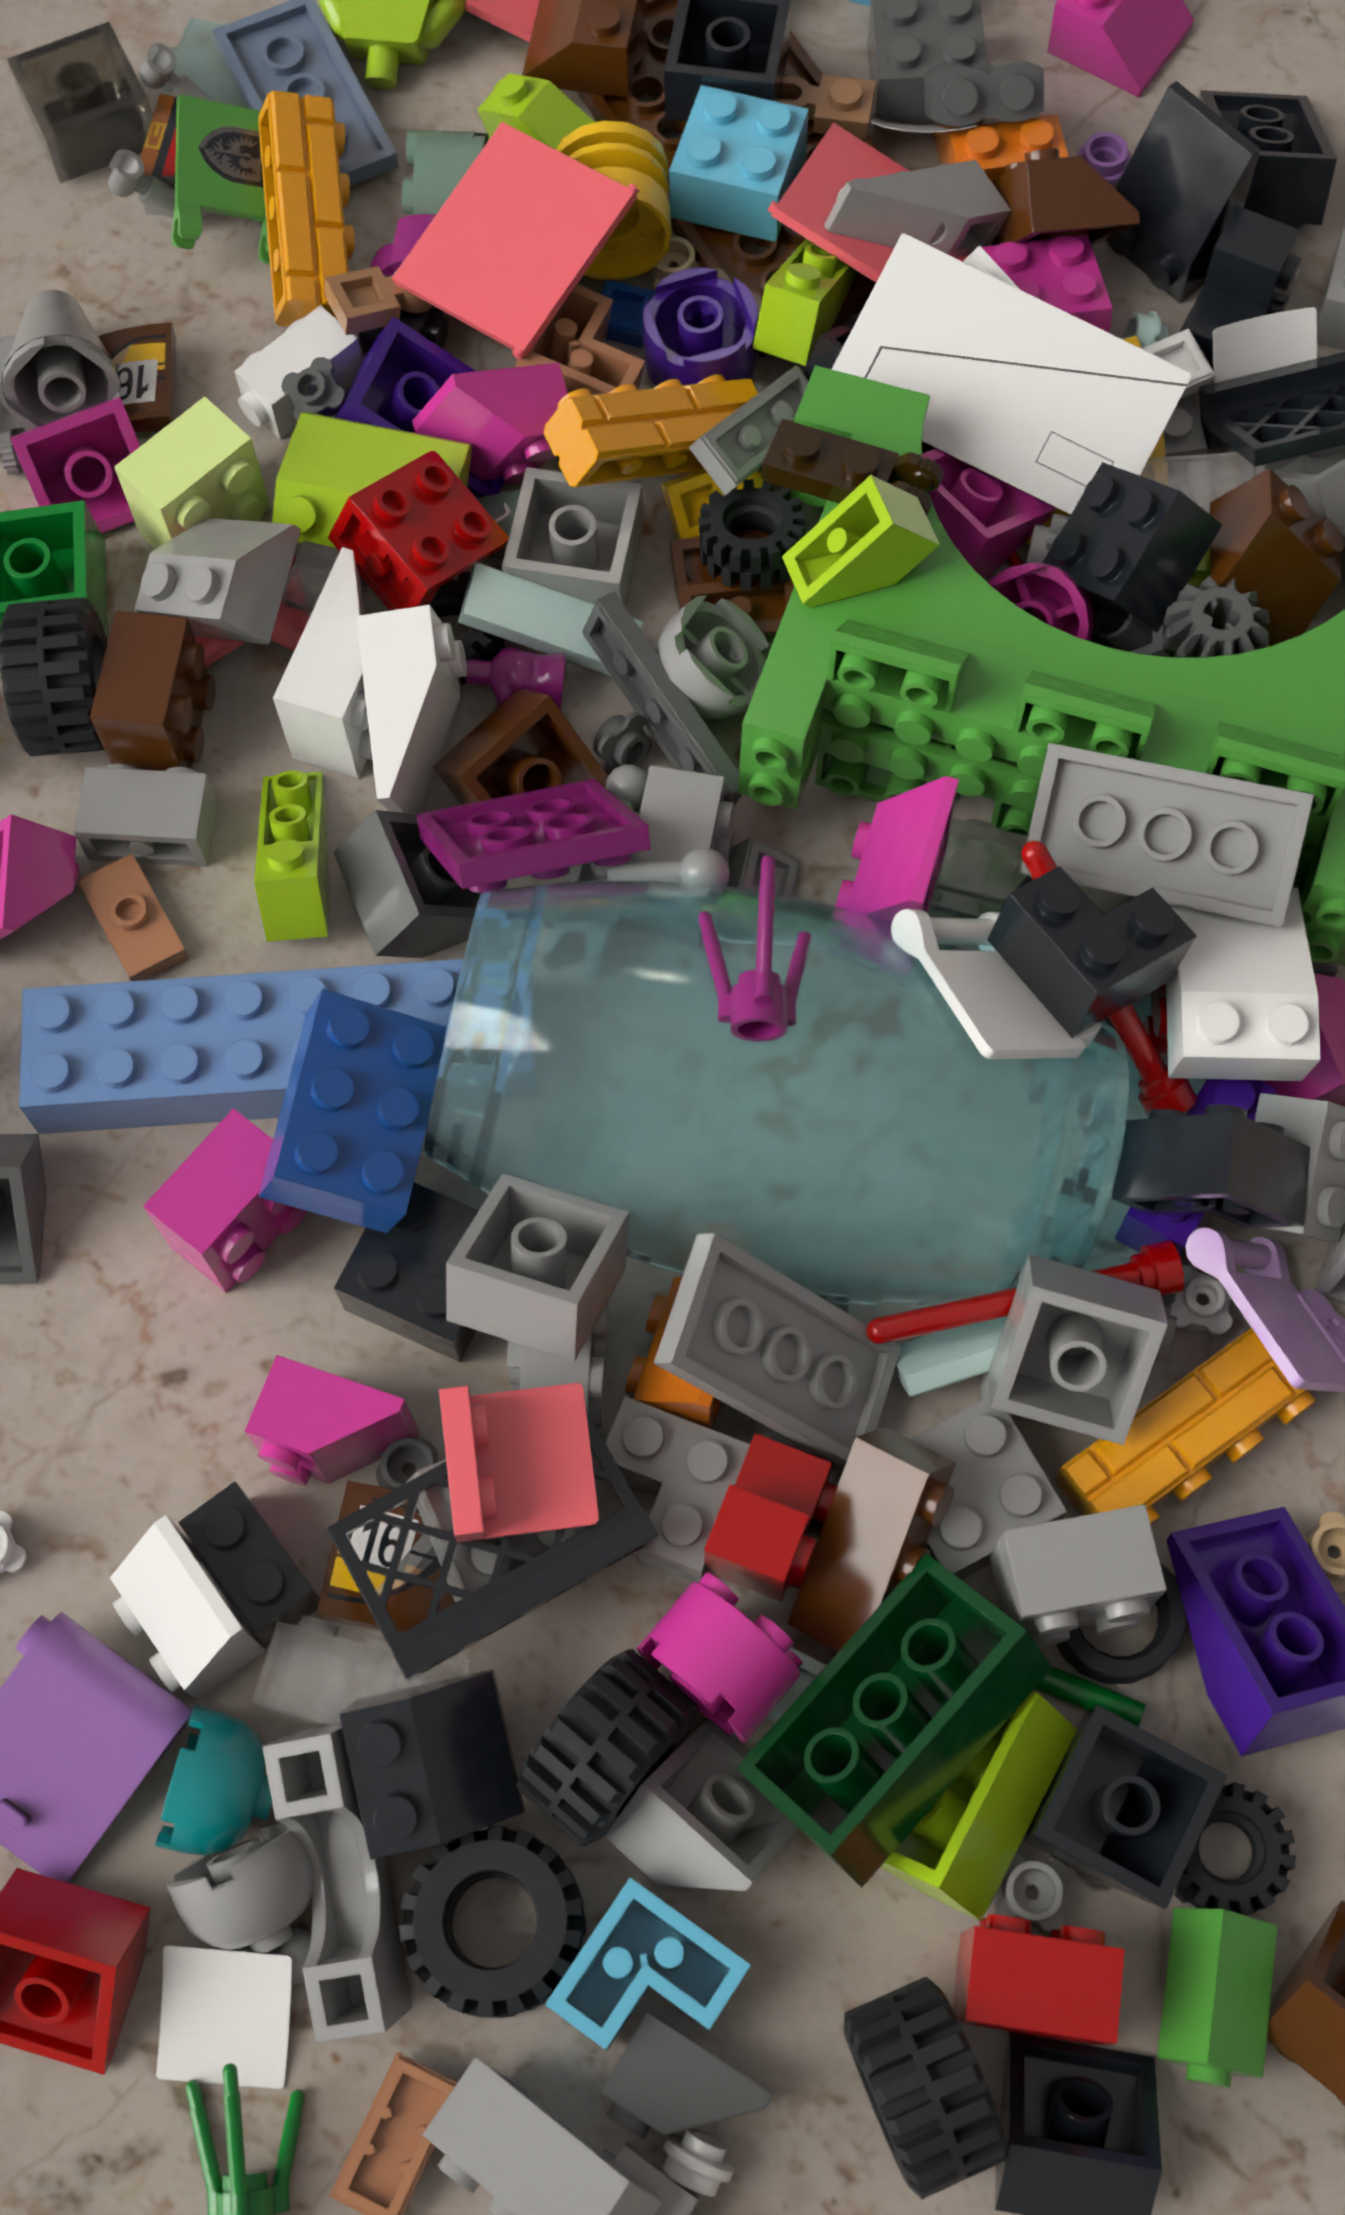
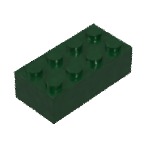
(895, 1718)

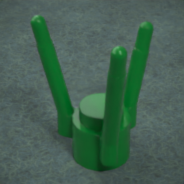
(242, 2189)

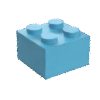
(736, 161)

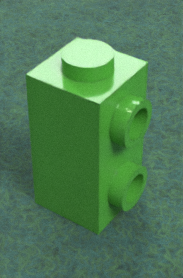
(1217, 1995)

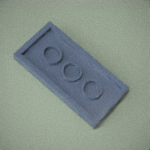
(297, 53)

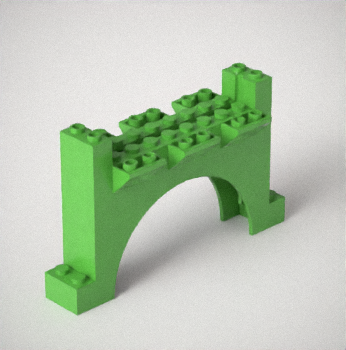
(975, 689)

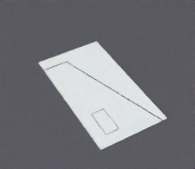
(1010, 375)

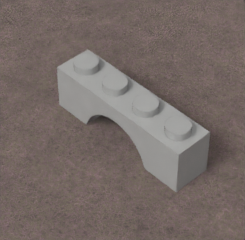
(355, 1950)

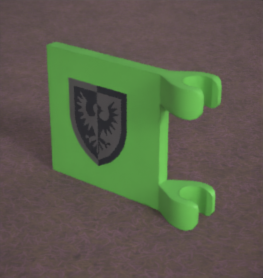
(217, 168)

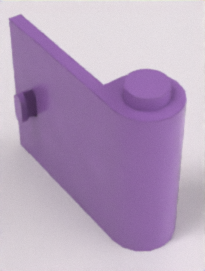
(75, 1743)

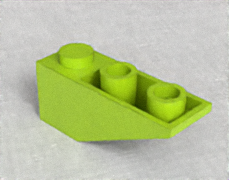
(802, 302)
(293, 857)

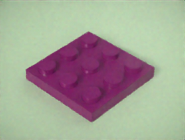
(533, 834)

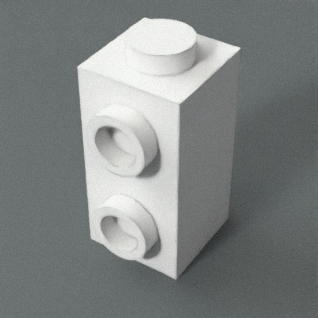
(294, 351)

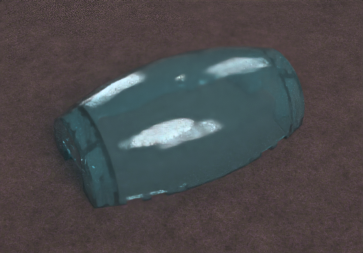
(845, 1155)

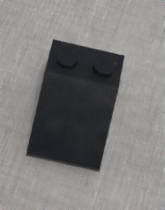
(1294, 157)
(1185, 186)

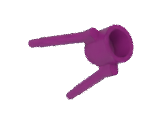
(759, 1003)

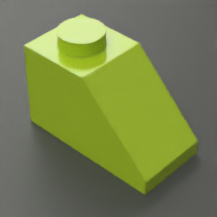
(533, 108)
(861, 545)

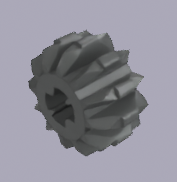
(1215, 621)

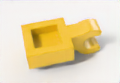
(686, 496)

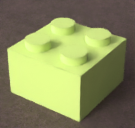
(192, 473)

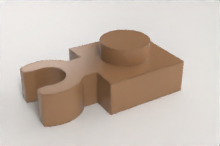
(837, 100)
(368, 299)

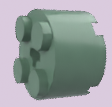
(438, 166)

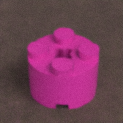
(723, 1658)

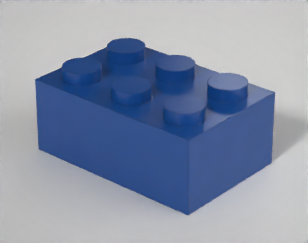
(354, 1112)

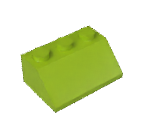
(340, 457)
(980, 1820)

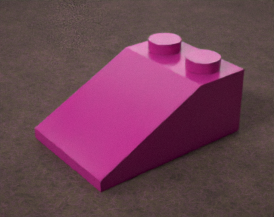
(901, 851)

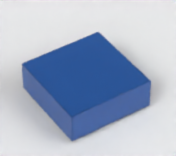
(627, 312)

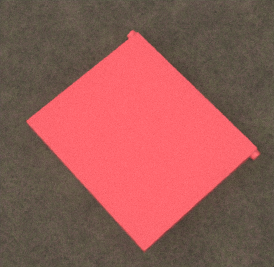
(814, 192)
(514, 238)

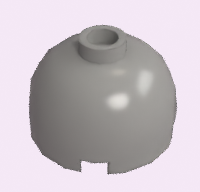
(713, 656)
(246, 1891)

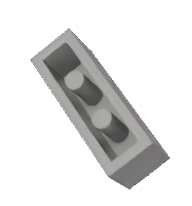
(526, 2153)

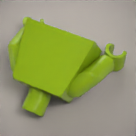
(391, 32)

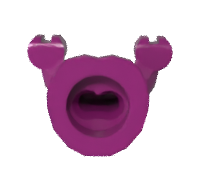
(519, 669)

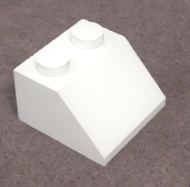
(183, 1611)

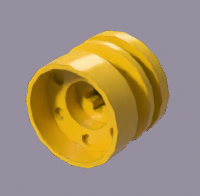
(634, 157)

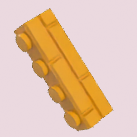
(303, 201)
(639, 431)
(1186, 1431)

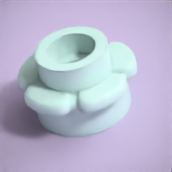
(1146, 327)

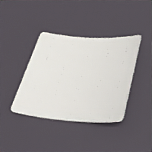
(914, 128)
(1264, 343)
(222, 2012)

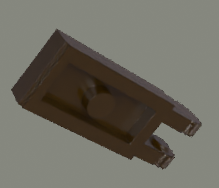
(836, 465)

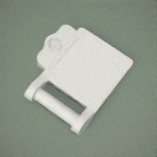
(984, 990)

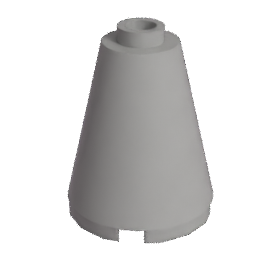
(56, 363)

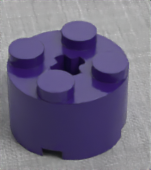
(699, 328)

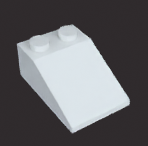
(323, 685)
(410, 698)
(1243, 1000)

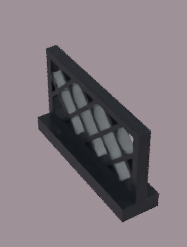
(1278, 411)
(505, 1596)

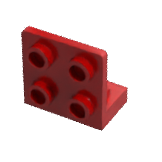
(415, 532)

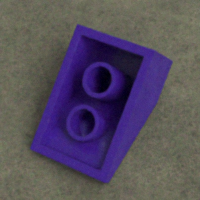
(398, 381)
(1263, 1628)

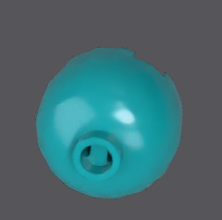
(215, 1786)

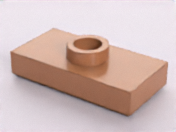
(133, 919)
(391, 2146)

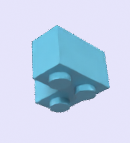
(643, 1947)

